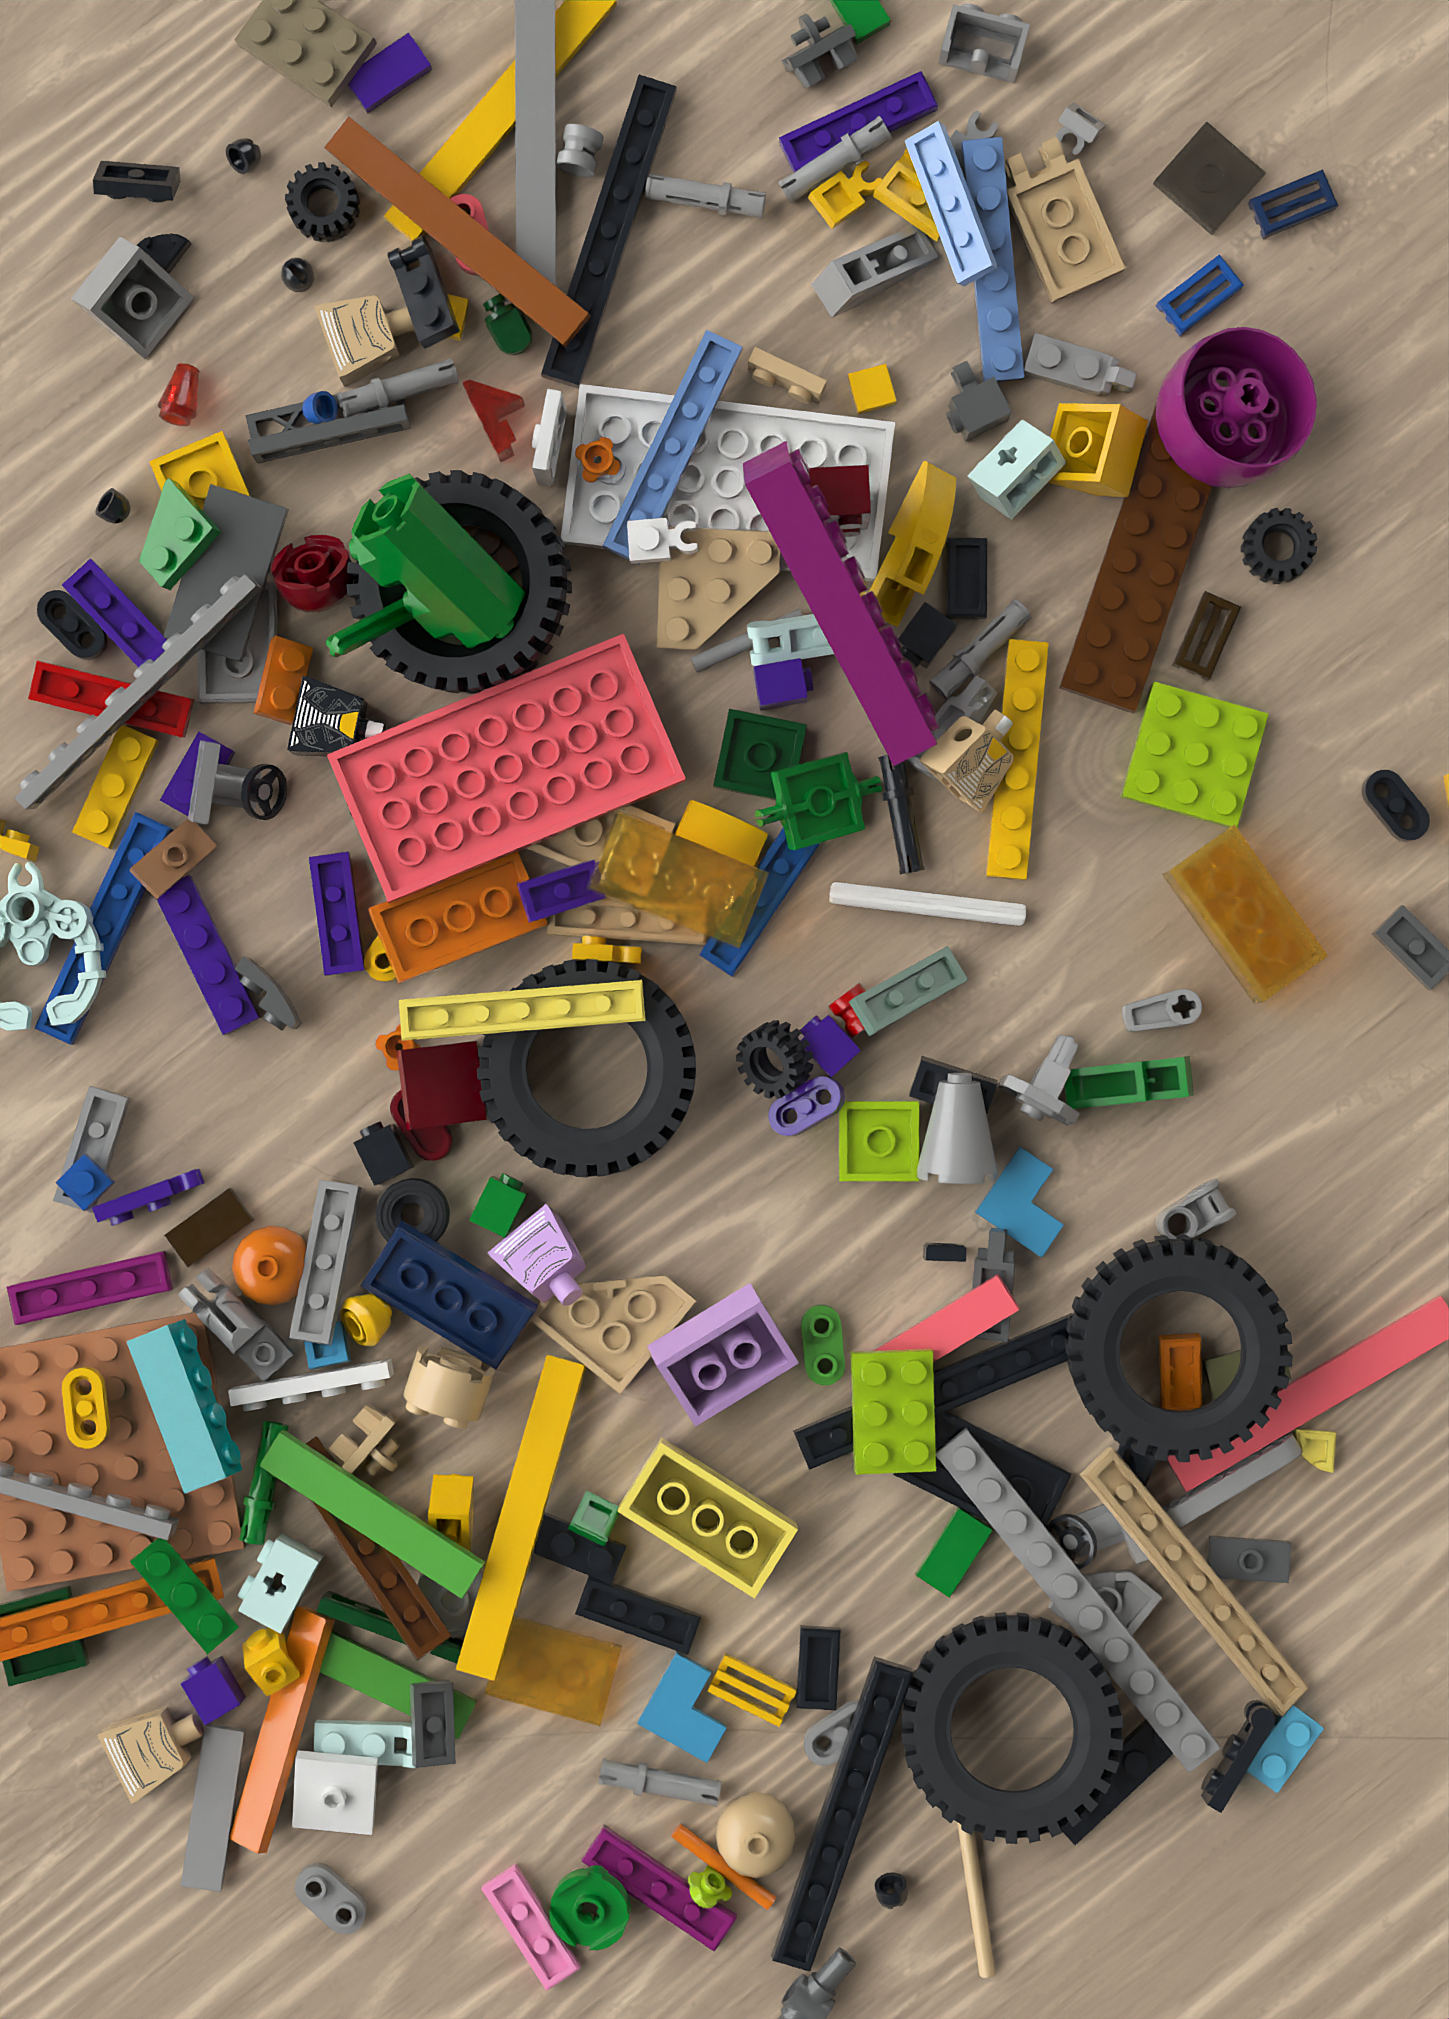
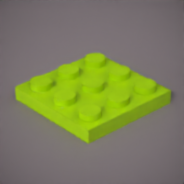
(1194, 755)

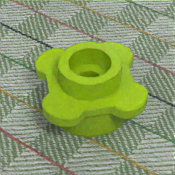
(708, 1888)

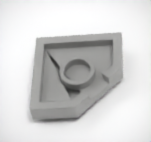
(1125, 1595)

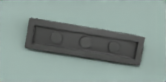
(322, 435)

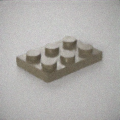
(307, 45)

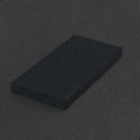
(1033, 1478)

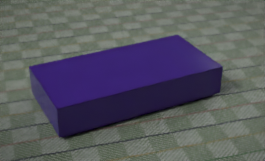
(389, 72)

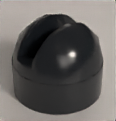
(243, 155)
(291, 280)
(113, 507)
(889, 1881)

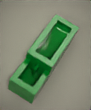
(1129, 1082)

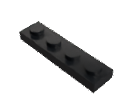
(1140, 1757)

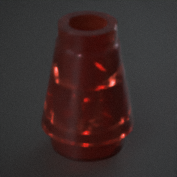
(180, 397)

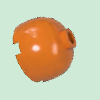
(270, 1265)

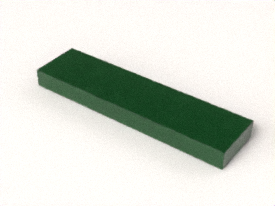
(377, 1622)

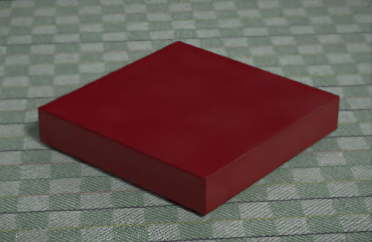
(440, 1085)

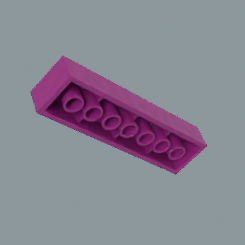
(838, 600)

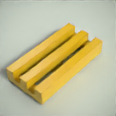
(745, 1704)

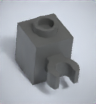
(977, 406)

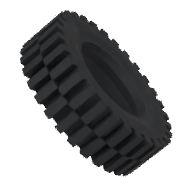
(531, 536)
(613, 1146)
(1161, 1269)
(1027, 1645)

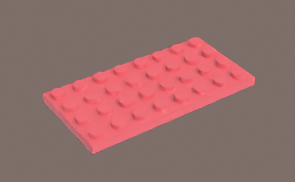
(506, 768)

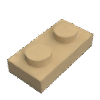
(772, 370)

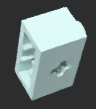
(1016, 469)
(276, 1606)

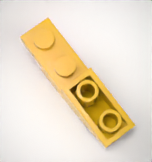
(918, 543)

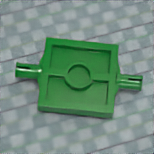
(818, 801)

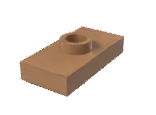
(173, 858)

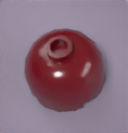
(313, 573)

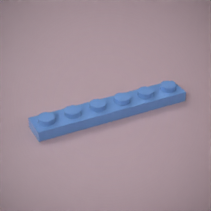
(996, 290)
(676, 437)

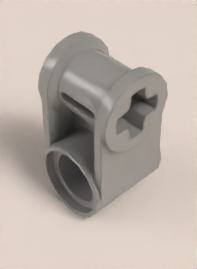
(1197, 1210)

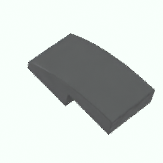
(276, 1002)

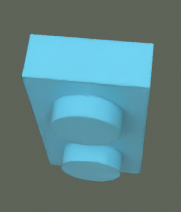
(1284, 1748)

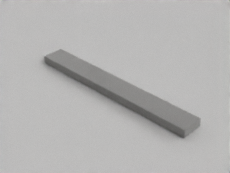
(535, 135)

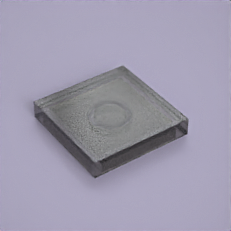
(1209, 178)

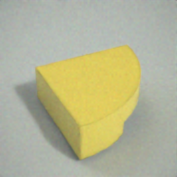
(1317, 1447)

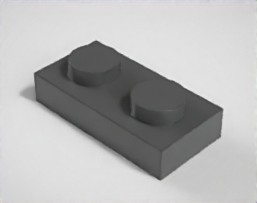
(1414, 947)
(432, 1723)

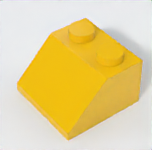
(1098, 447)

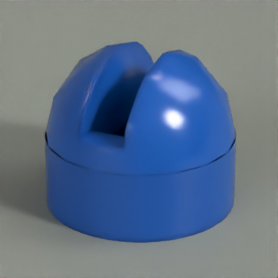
(320, 407)

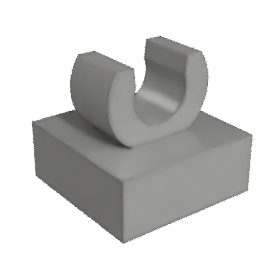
(1081, 124)

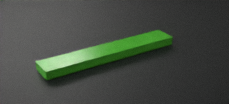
(372, 1513)

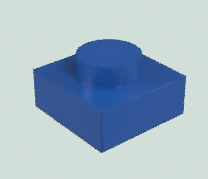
(85, 1182)

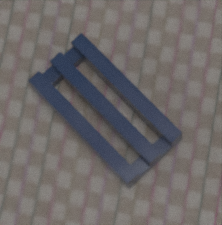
(1261, 217)

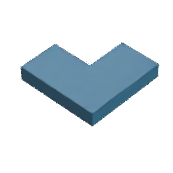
(1010, 1205)
(672, 1711)

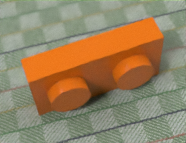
(281, 679)

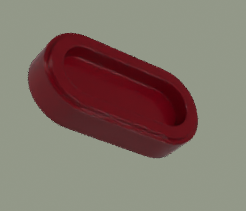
(429, 1142)

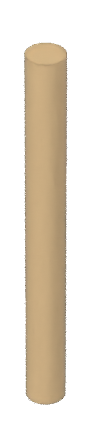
(977, 1903)

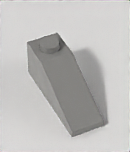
(873, 269)

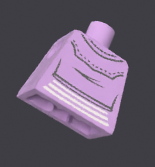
(542, 1257)

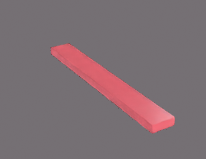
(1329, 1386)

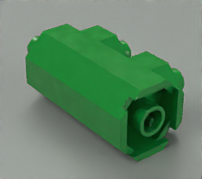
(446, 572)

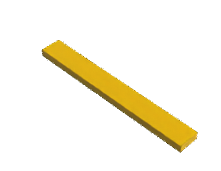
(495, 113)
(521, 1518)

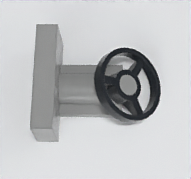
(233, 786)
(1092, 1532)

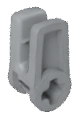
(1158, 1012)

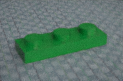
(184, 1594)

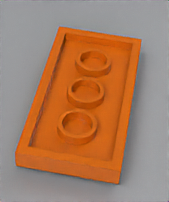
(454, 918)

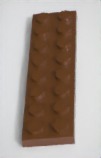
(1137, 578)

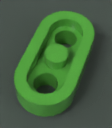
(822, 1345)

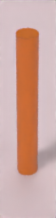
(716, 1862)

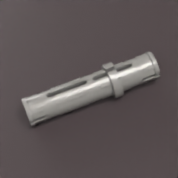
(834, 160)
(716, 197)
(383, 392)
(972, 657)
(659, 1782)

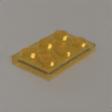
(556, 1671)

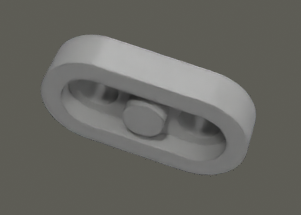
(836, 1728)
(334, 1896)

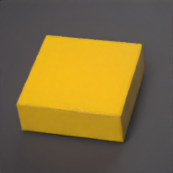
(871, 389)

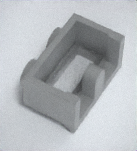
(984, 42)

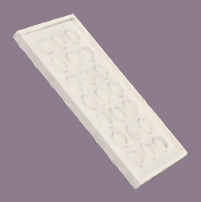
(713, 482)

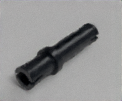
(901, 815)

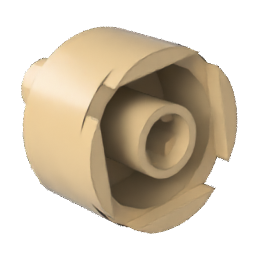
(447, 1386)

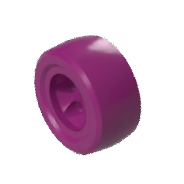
(1276, 398)

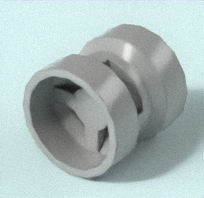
(579, 150)

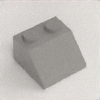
(132, 297)

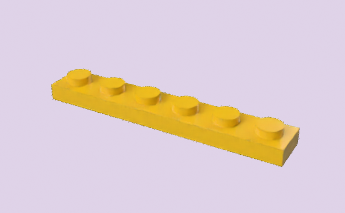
(1015, 794)

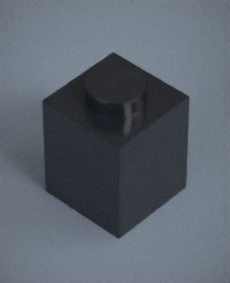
(925, 636)
(382, 1152)

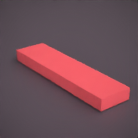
(958, 1320)

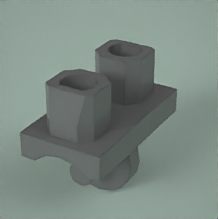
(835, 43)

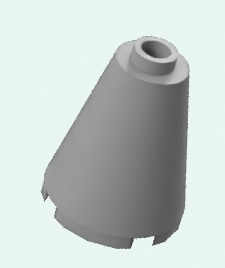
(958, 1135)

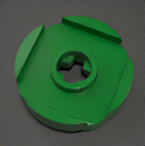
(596, 1887)

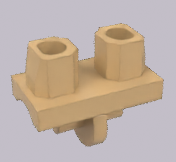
(375, 1425)

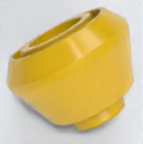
(366, 1318)

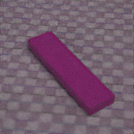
(89, 1288)
(658, 1888)

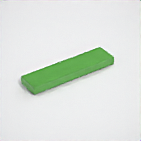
(382, 1677)

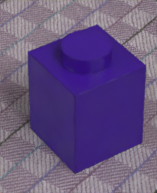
(782, 683)
(829, 1044)
(212, 1688)

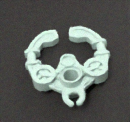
(33, 940)

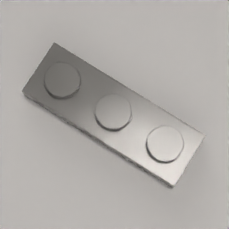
(95, 1133)

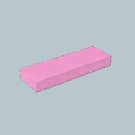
(530, 1926)

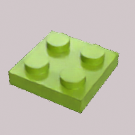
(879, 1141)

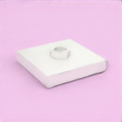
(548, 438)
(334, 1792)

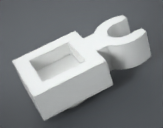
(652, 539)

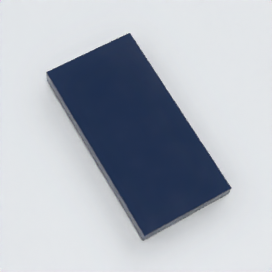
(449, 1295)

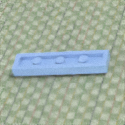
(951, 204)

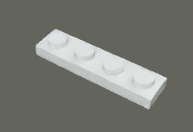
(294, 1388)

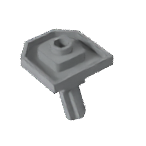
(1042, 1093)

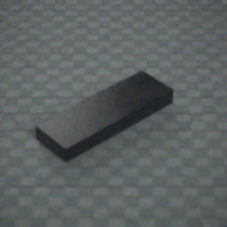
(638, 1614)

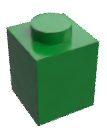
(499, 1204)

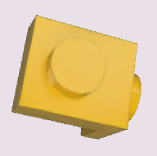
(268, 1660)

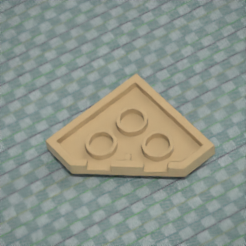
(713, 584)
(615, 1323)

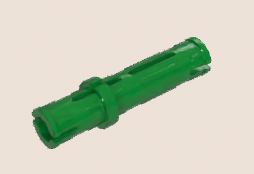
(262, 1490)

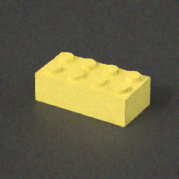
(708, 1517)

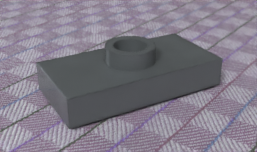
(1249, 1558)

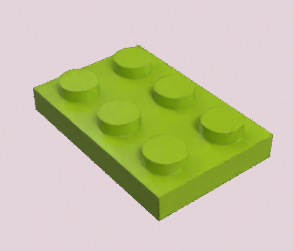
(893, 1411)

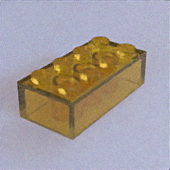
(677, 880)
(1245, 915)

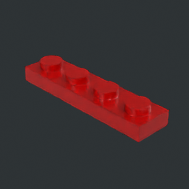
(88, 694)

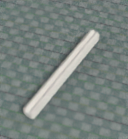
(927, 904)

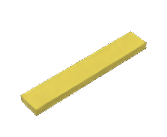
(522, 1010)

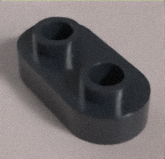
(72, 626)
(1398, 802)

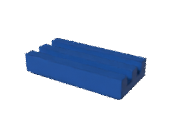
(1173, 316)

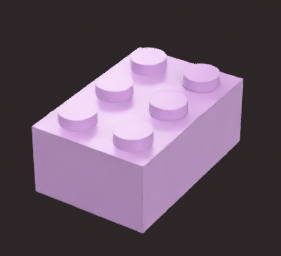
(722, 1354)

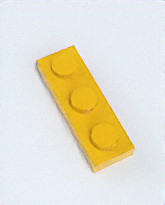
(115, 786)

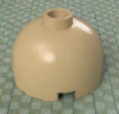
(755, 1834)

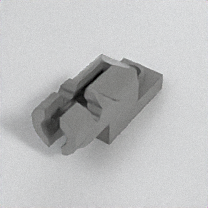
(237, 1325)

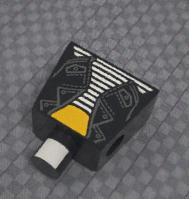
(329, 720)

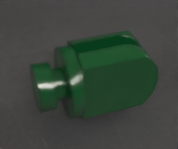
(507, 326)

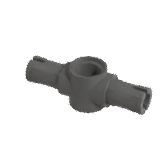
(813, 1995)

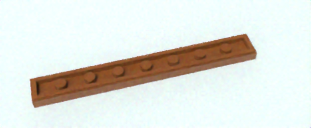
(457, 232)

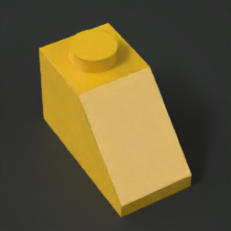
(453, 1507)

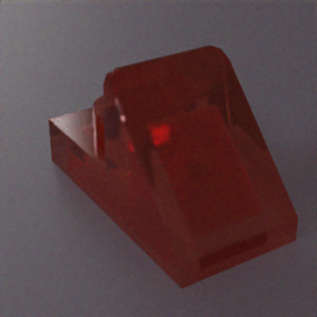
(491, 406)

